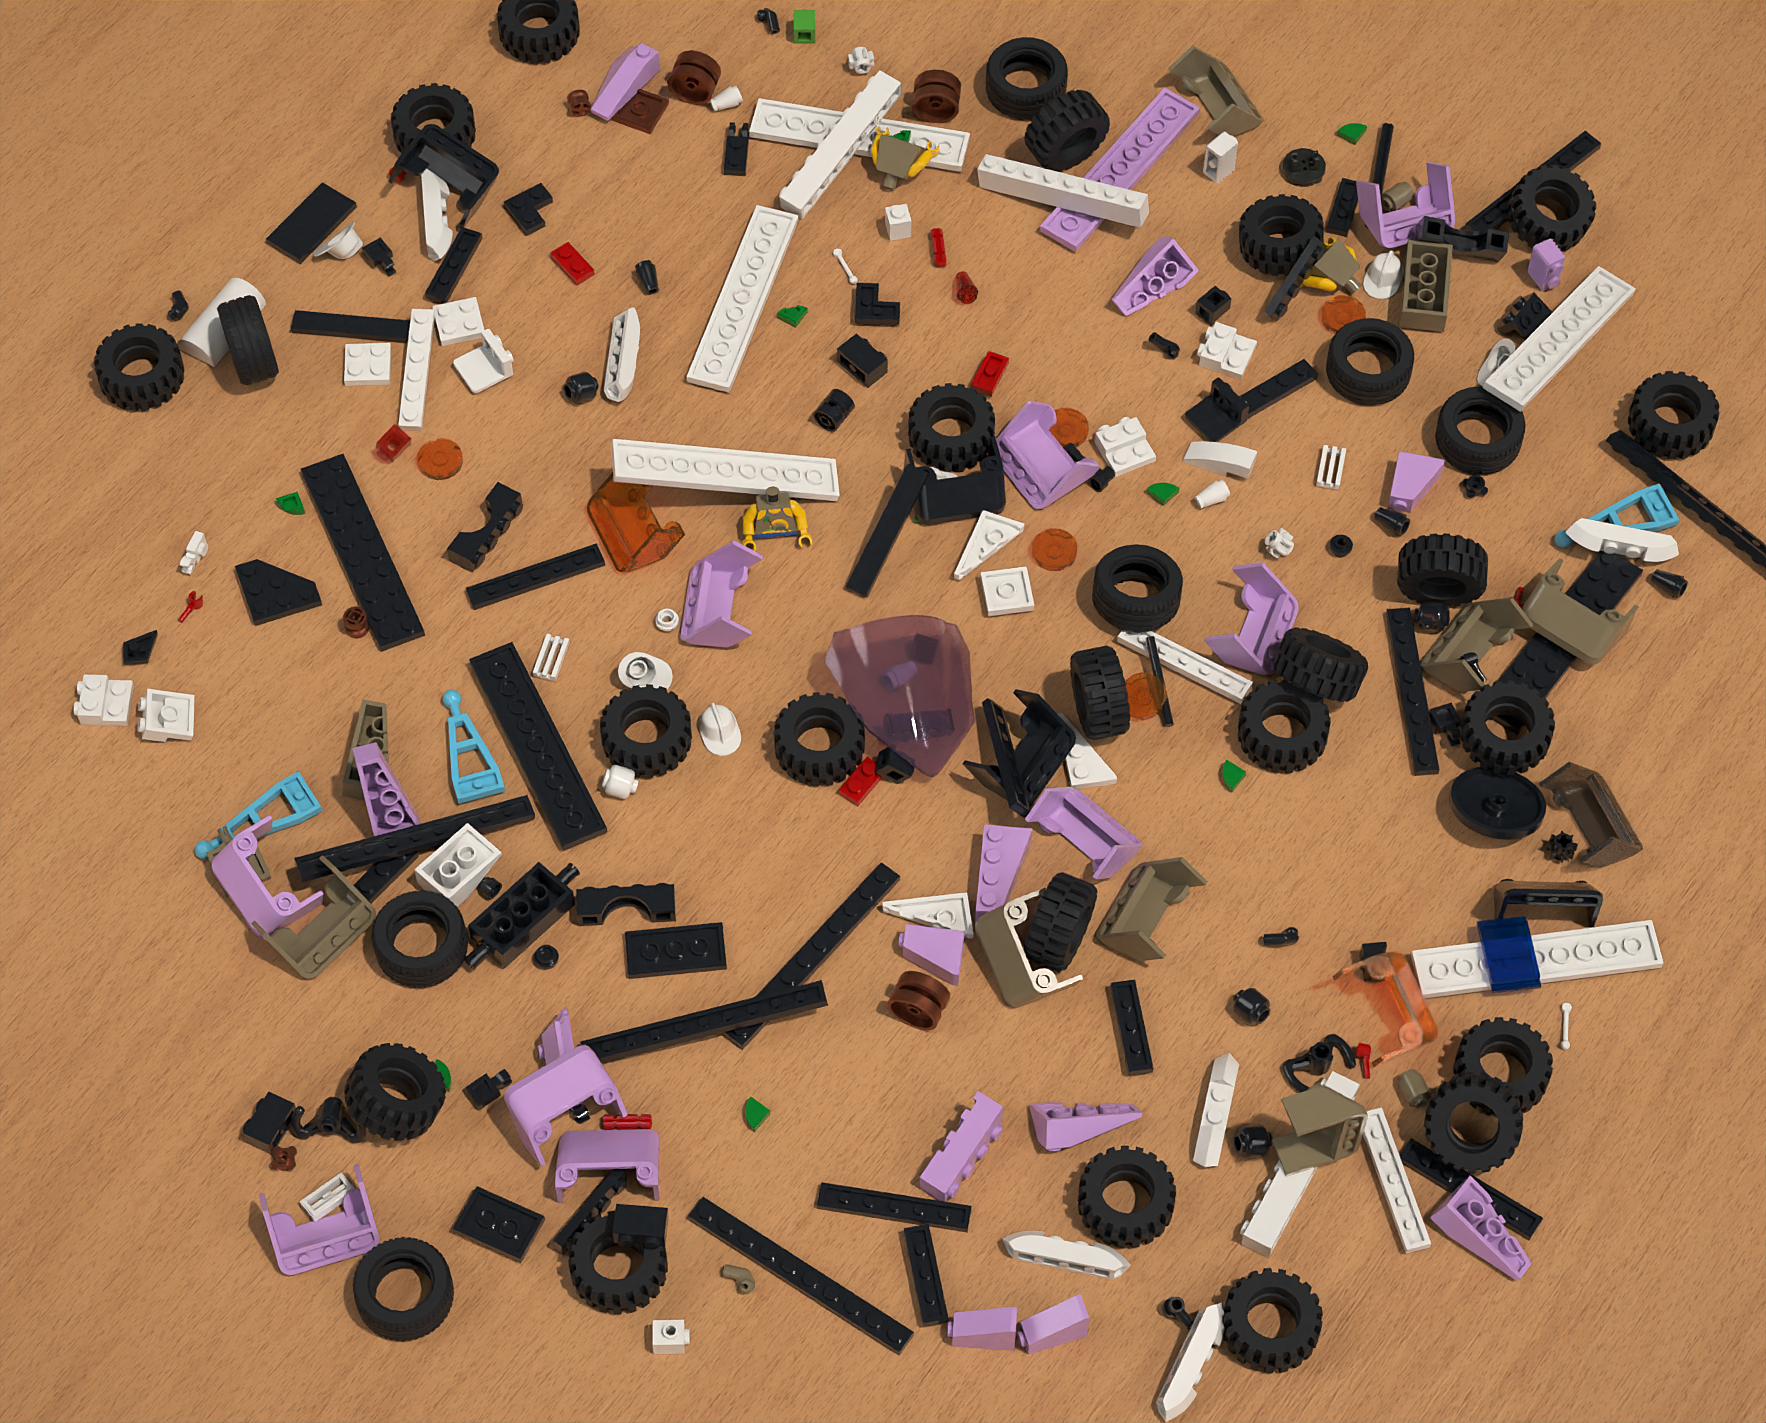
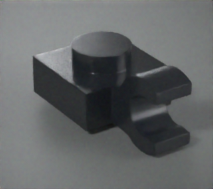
(379, 253)
(1446, 719)
(486, 1090)

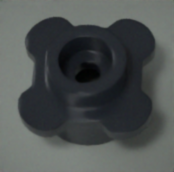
(1477, 481)

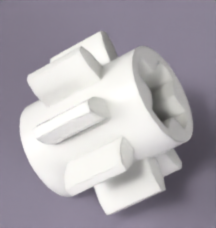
(861, 60)
(1279, 543)

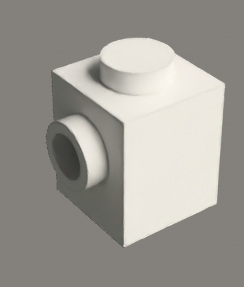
(898, 222)
(670, 1336)

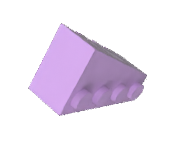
(384, 796)
(1000, 865)

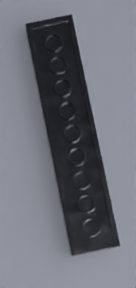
(362, 552)
(1543, 661)
(538, 746)

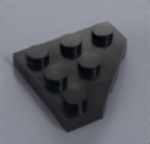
(275, 592)

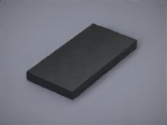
(311, 223)
(675, 950)

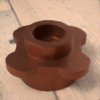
(288, 1163)

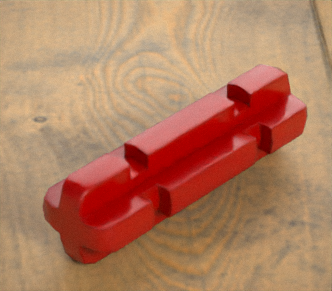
(938, 247)
(630, 1121)

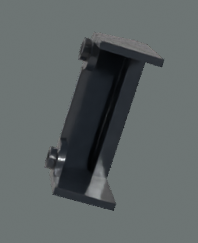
(451, 161)
(963, 495)
(1038, 754)

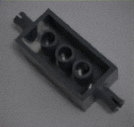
(521, 915)

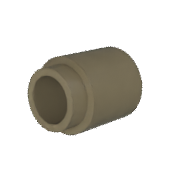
(1397, 196)
(1414, 1088)

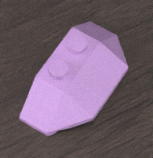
(557, 1040)

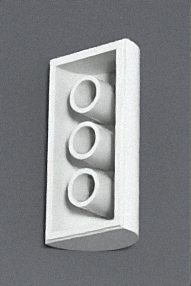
(206, 336)

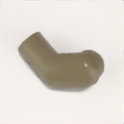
(742, 1276)

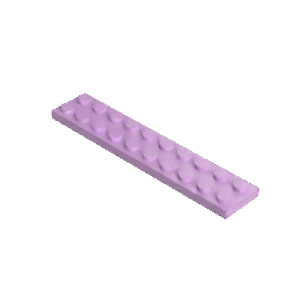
(1126, 162)

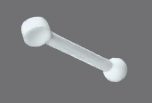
(838, 254)
(1566, 1009)

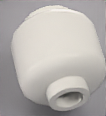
(619, 781)

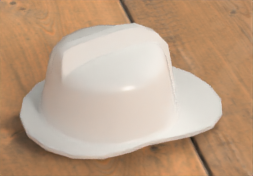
(343, 244)
(1383, 276)
(1496, 358)
(644, 669)
(719, 730)

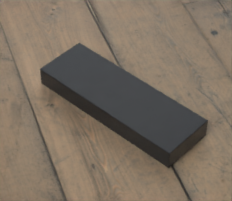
(1343, 208)

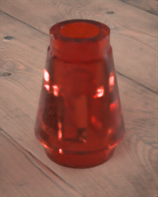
(965, 288)

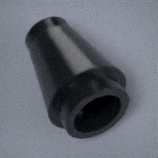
(647, 276)
(1392, 520)
(1671, 583)

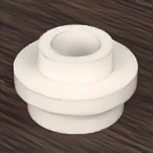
(667, 614)

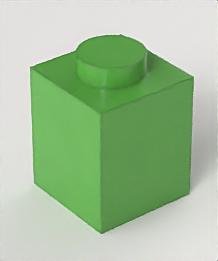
(804, 26)

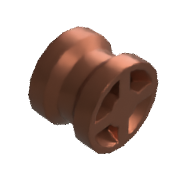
(579, 103)

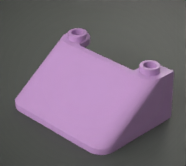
(1037, 459)
(608, 1151)

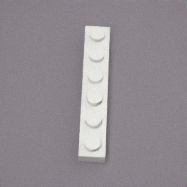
(416, 369)
(1190, 664)
(1395, 1183)

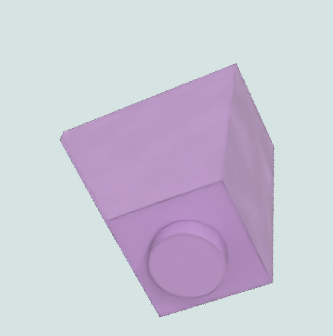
(1413, 480)
(934, 950)
(1054, 1326)
(984, 1328)

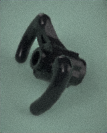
(1317, 1060)
(329, 1121)

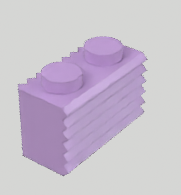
(1546, 264)

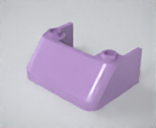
(1400, 225)
(711, 596)
(1269, 617)
(1086, 826)
(248, 890)
(556, 1090)
(325, 1240)

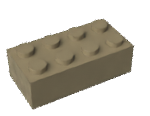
(1426, 286)

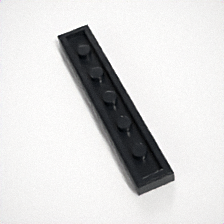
(350, 326)
(887, 530)
(535, 576)
(1006, 757)
(1428, 1164)
(894, 1207)

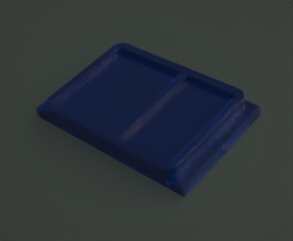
(1509, 954)

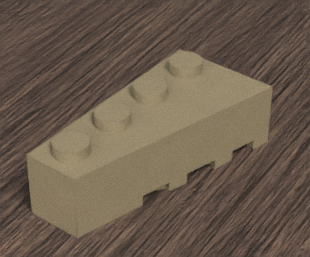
(369, 729)

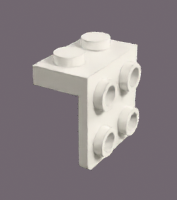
(485, 364)

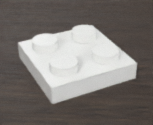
(458, 321)
(367, 364)
(1007, 591)

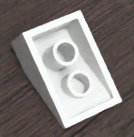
(458, 865)

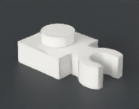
(195, 550)

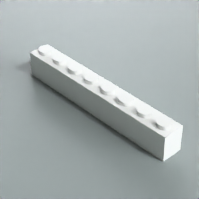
(840, 144)
(1063, 190)
(1284, 1191)

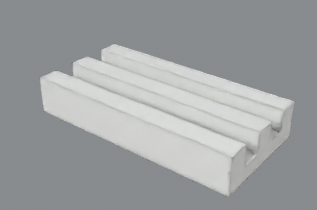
(1333, 452)
(555, 642)
(330, 1199)

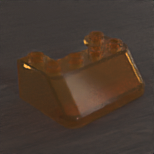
(629, 525)

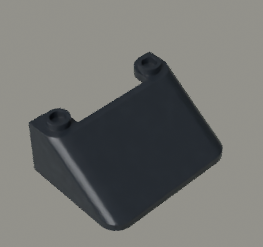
(1548, 893)

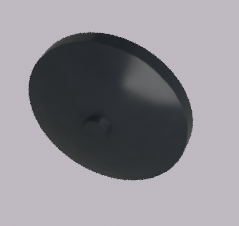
(1497, 803)

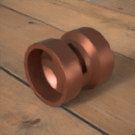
(356, 622)

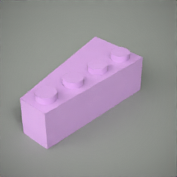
(963, 1148)

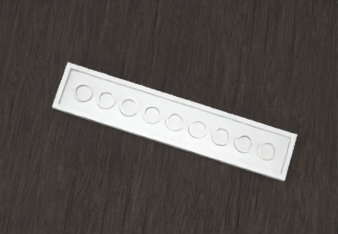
(810, 125)
(742, 299)
(1559, 338)
(723, 469)
(1558, 956)

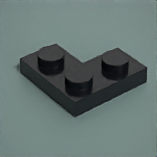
(525, 205)
(874, 312)

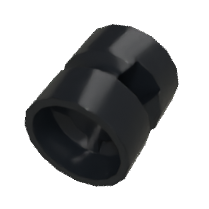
(833, 410)

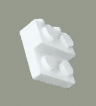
(1226, 351)
(1124, 446)
(103, 701)
(166, 715)

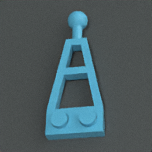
(1653, 500)
(477, 784)
(298, 796)

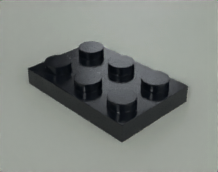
(498, 1224)

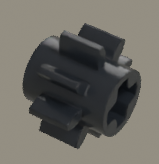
(1561, 846)

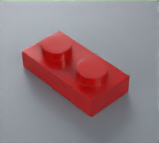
(572, 263)
(990, 373)
(860, 782)

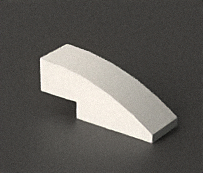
(1221, 458)

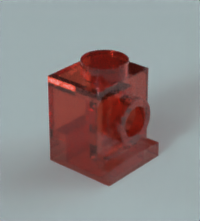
(396, 437)

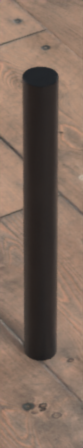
(1157, 671)

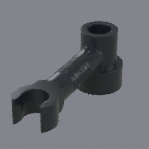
(1100, 479)
(1172, 1313)

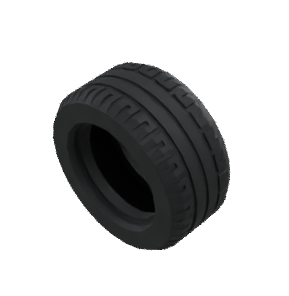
(1025, 54)
(1377, 336)
(248, 340)
(1473, 456)
(1143, 564)
(412, 908)
(392, 1256)

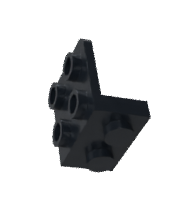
(1525, 315)
(1218, 412)

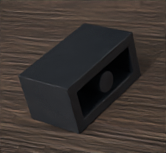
(862, 360)
(269, 1122)
(640, 1225)

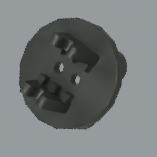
(1304, 167)

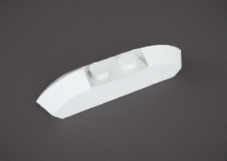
(436, 225)
(622, 355)
(1623, 540)
(1216, 1111)
(1065, 1255)
(1178, 1391)

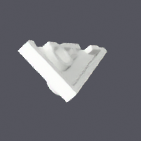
(988, 537)
(1084, 765)
(939, 911)

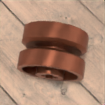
(694, 77)
(936, 96)
(918, 1000)

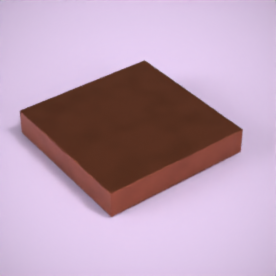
(642, 111)

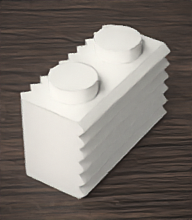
(1220, 157)

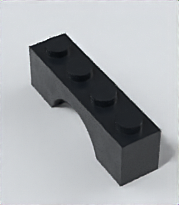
(1482, 244)
(470, 548)
(597, 903)

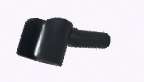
(1472, 659)
(580, 1114)

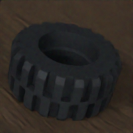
(538, 43)
(428, 104)
(1067, 130)
(1566, 190)
(1276, 216)
(144, 389)
(1682, 393)
(951, 403)
(1442, 569)
(1320, 664)
(1100, 692)
(1512, 701)
(639, 705)
(1276, 751)
(813, 765)
(1060, 921)
(1513, 1040)
(385, 1113)
(1474, 1155)
(1126, 1166)
(1279, 1290)
(613, 1293)

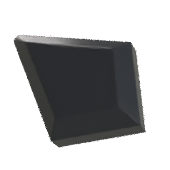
(139, 649)

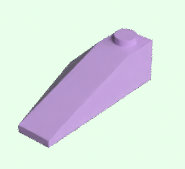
(624, 78)
(1155, 275)
(1067, 1126)
(1475, 1225)

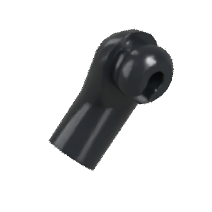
(770, 17)
(180, 306)
(1167, 346)
(1278, 939)

